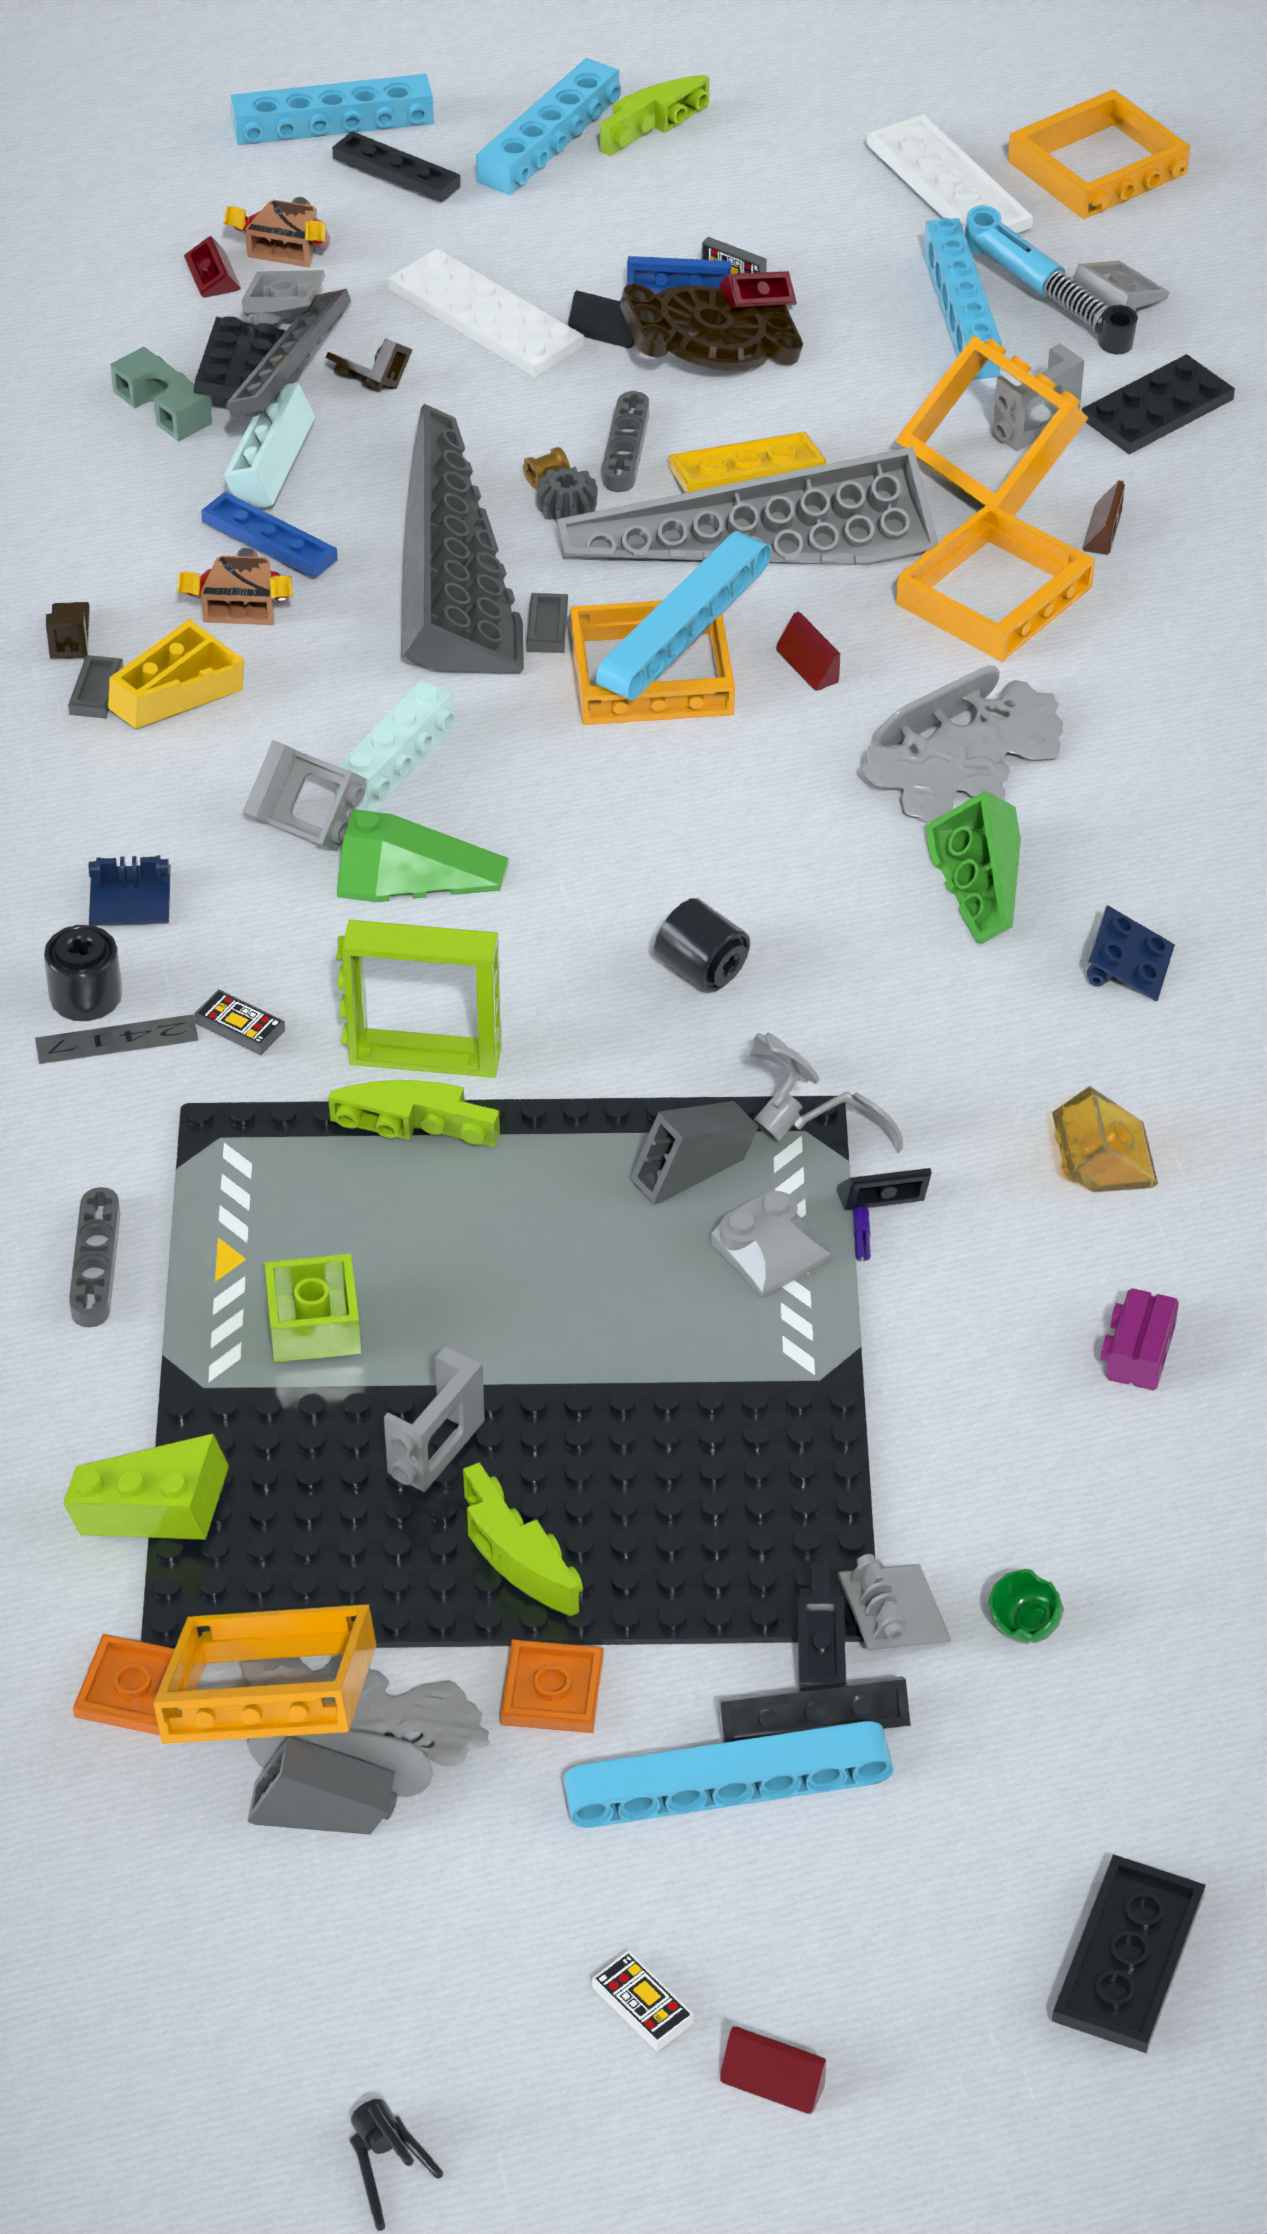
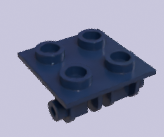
(129, 892)
(1129, 954)

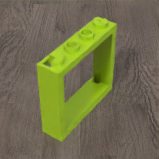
(412, 1049)

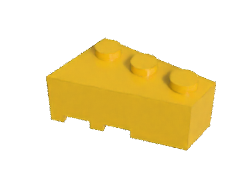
(175, 676)

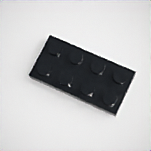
(232, 355)
(1158, 404)
(1129, 1953)

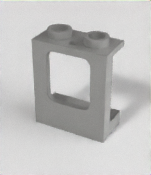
(1011, 400)
(280, 785)
(457, 1399)

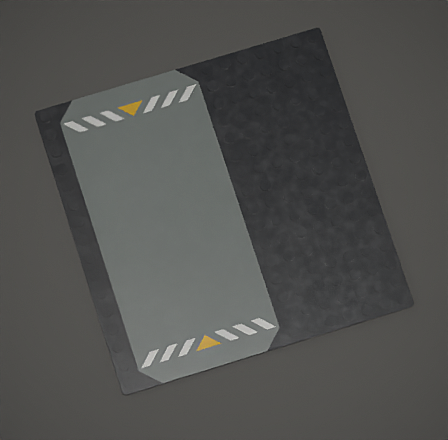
(630, 1377)

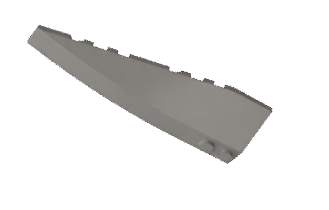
(820, 514)

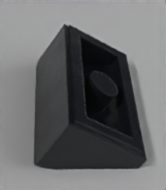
(599, 319)
(884, 1189)

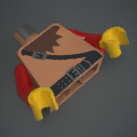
(281, 231)
(238, 589)

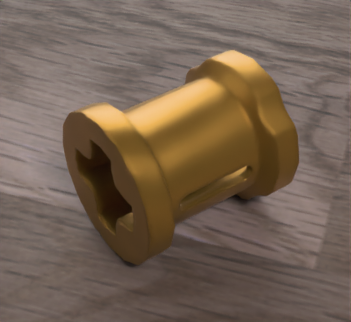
(538, 467)

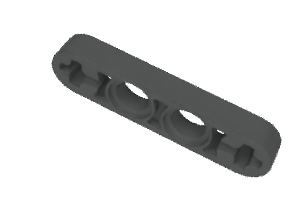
(626, 441)
(91, 1256)

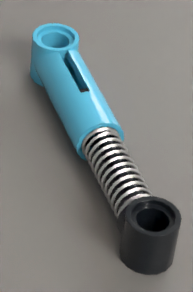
(991, 237)

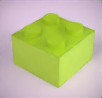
(312, 1308)

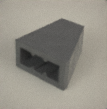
(690, 1147)
(321, 1791)

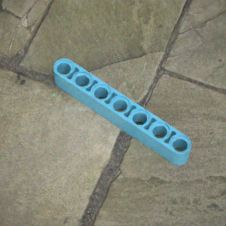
(683, 615)
(727, 1774)

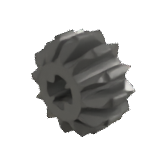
(566, 493)

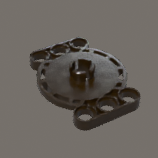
(706, 329)

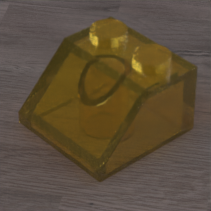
(1103, 1144)

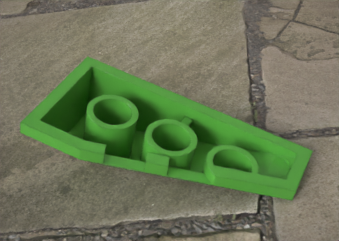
(980, 860)

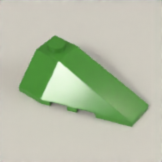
(397, 856)

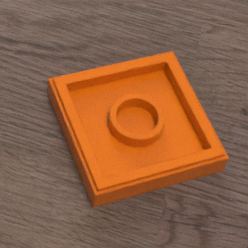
(123, 1684)
(552, 1686)

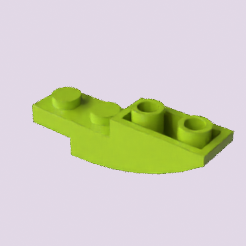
(653, 107)
(400, 1106)
(518, 1550)

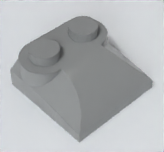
(1118, 284)
(280, 295)
(769, 1242)

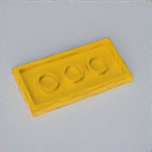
(744, 461)

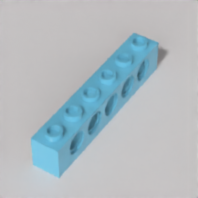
(332, 109)
(548, 126)
(959, 288)

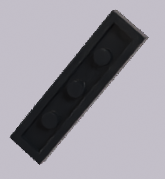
(396, 166)
(814, 1708)

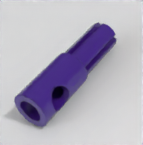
(862, 1233)

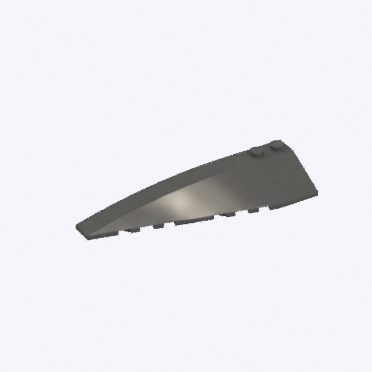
(452, 581)

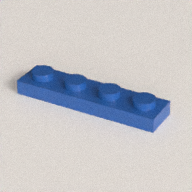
(269, 534)

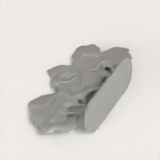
(962, 755)
(432, 1708)

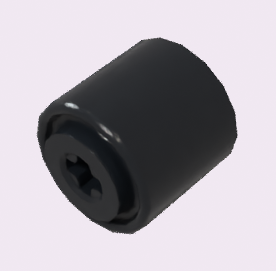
(702, 945)
(83, 972)

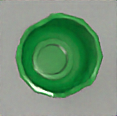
(1025, 1606)

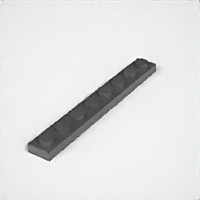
(287, 354)

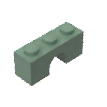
(148, 378)

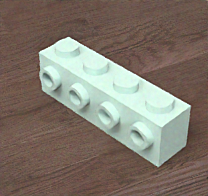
(270, 448)
(400, 742)

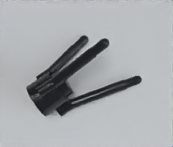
(381, 2132)

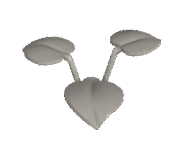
(783, 1109)

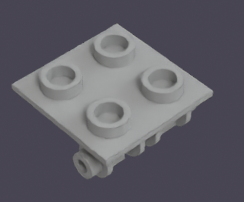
(892, 1605)

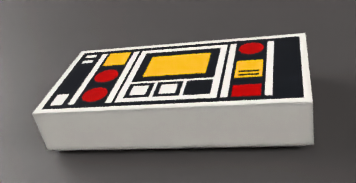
(643, 2001)

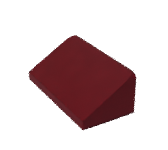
(211, 269)
(758, 289)
(809, 653)
(773, 2070)

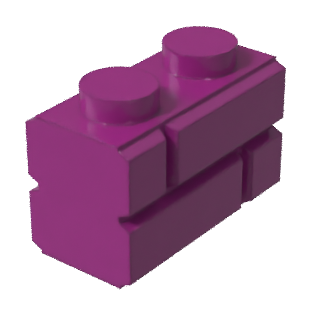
(1141, 1338)

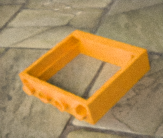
(1032, 144)
(1037, 459)
(1071, 580)
(660, 699)
(271, 1709)

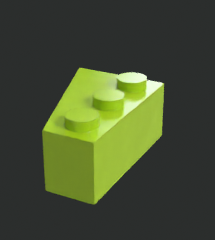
(150, 1491)

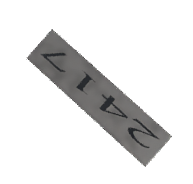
(116, 1039)

